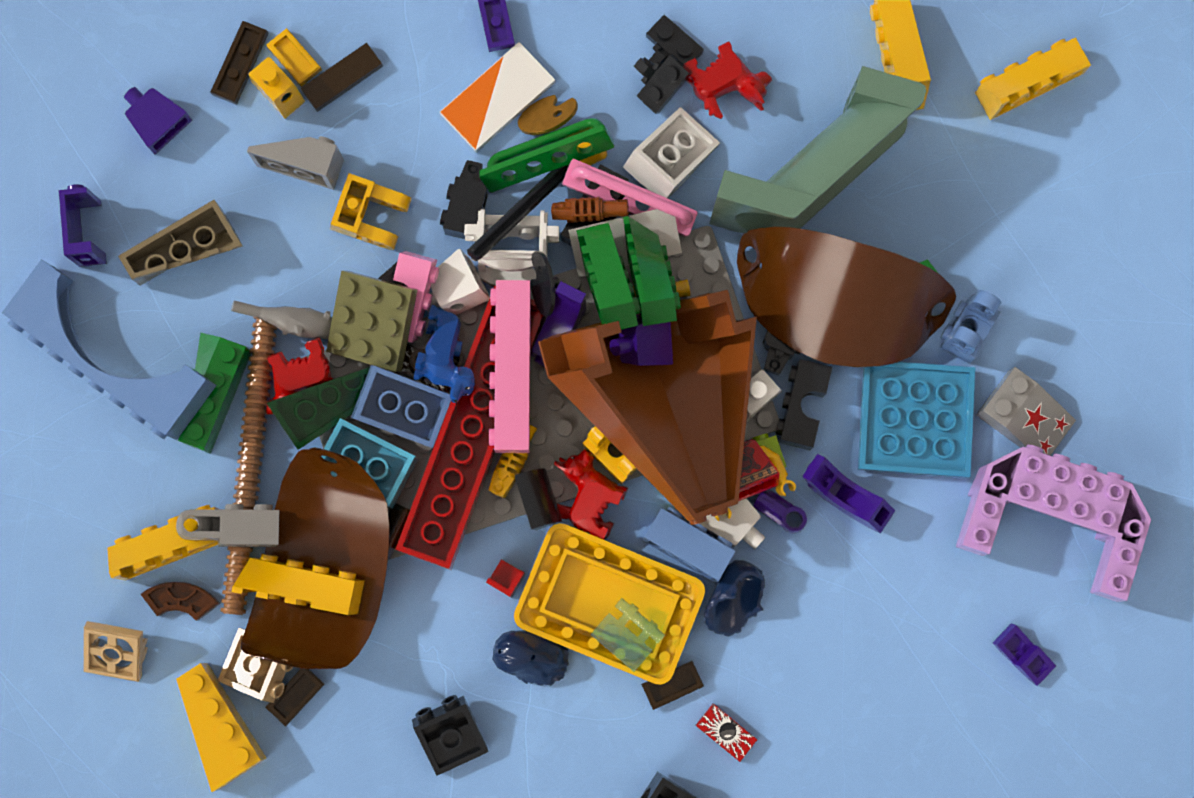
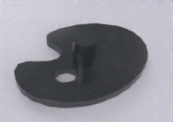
(544, 285)

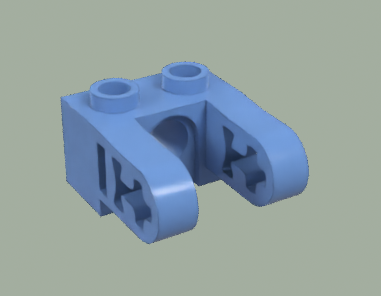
(981, 313)

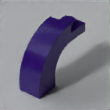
(846, 495)

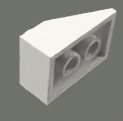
(671, 154)

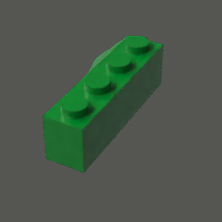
(650, 274)
(224, 365)

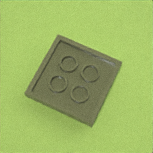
(371, 320)

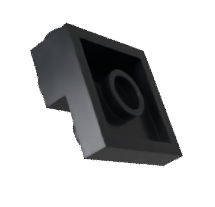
(449, 734)

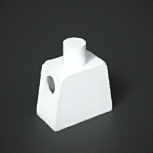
(458, 285)
(761, 393)
(738, 526)

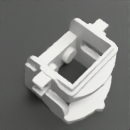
(511, 263)

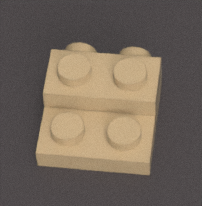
(253, 675)

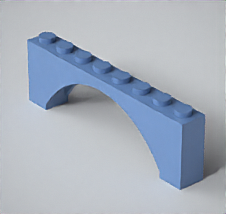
(44, 313)

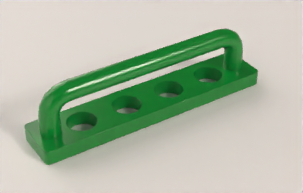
(542, 149)

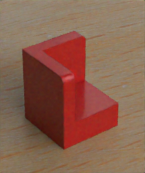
(506, 578)

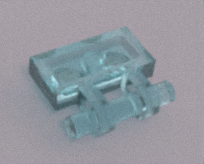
(621, 641)

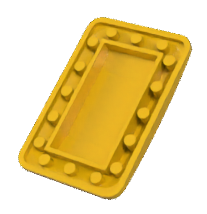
(583, 579)

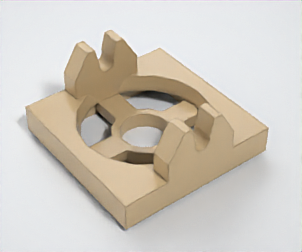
(94, 665)

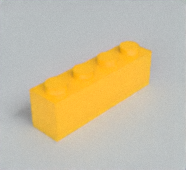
(1032, 78)
(154, 548)
(300, 584)

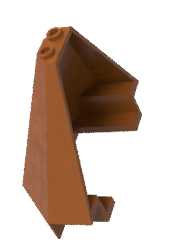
(674, 420)

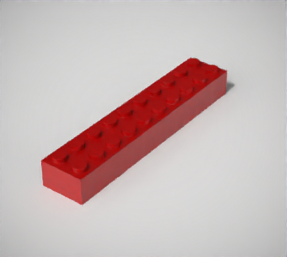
(458, 460)

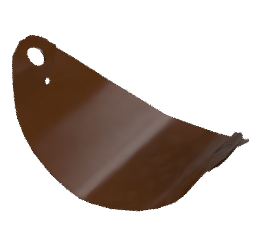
(840, 296)

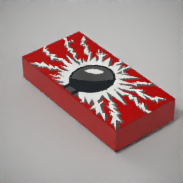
(726, 732)

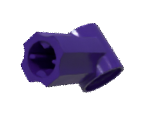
(777, 509)

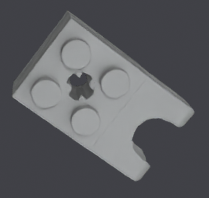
(233, 526)

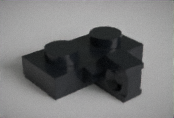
(670, 40)
(661, 81)

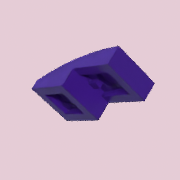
(1024, 654)

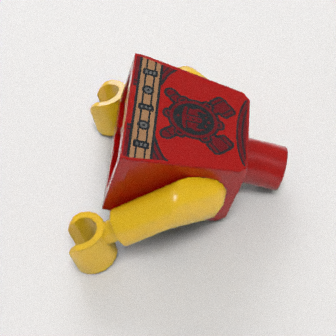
(761, 471)

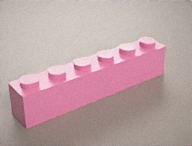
(512, 366)

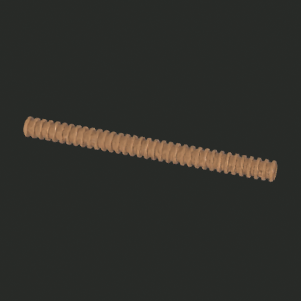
(250, 452)

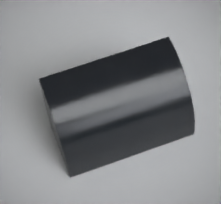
(538, 498)

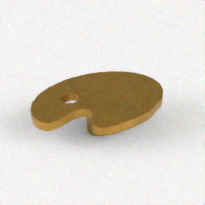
(540, 116)

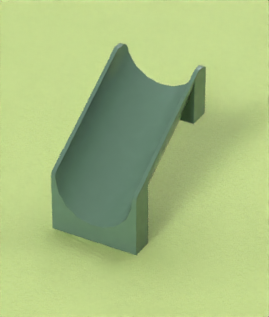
(868, 127)

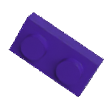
(496, 24)

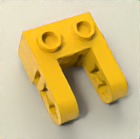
(353, 205)
(598, 445)

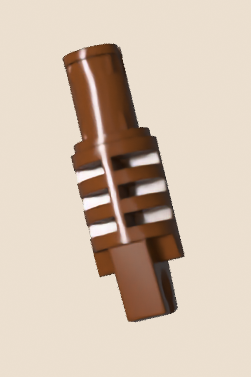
(588, 209)

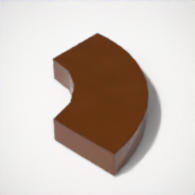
(180, 597)

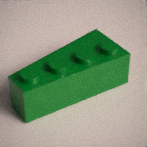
(608, 277)

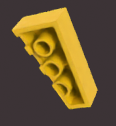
(900, 41)
(218, 728)

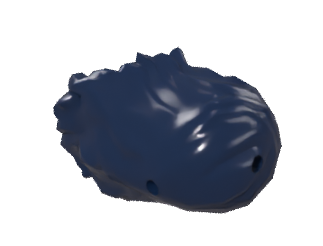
(735, 598)
(530, 657)

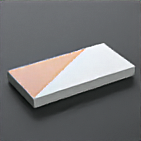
(497, 97)

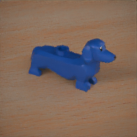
(440, 351)

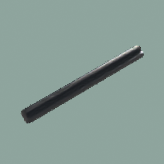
(516, 213)

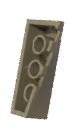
(185, 241)

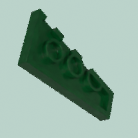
(318, 408)

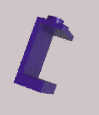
(74, 248)

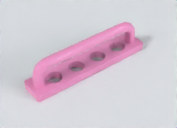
(579, 171)

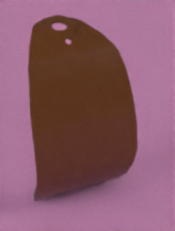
(332, 525)

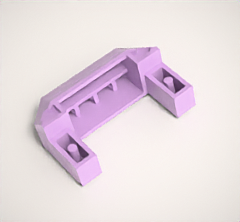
(1067, 493)

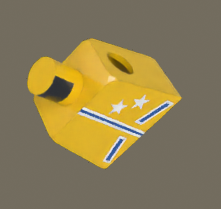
(274, 85)

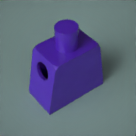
(155, 117)
(644, 344)

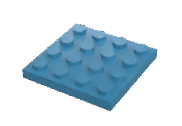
(917, 419)

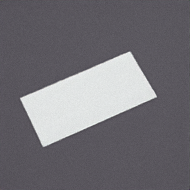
(657, 221)

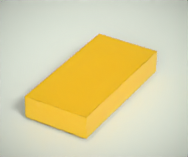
(294, 57)

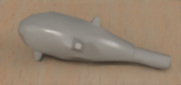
(291, 320)

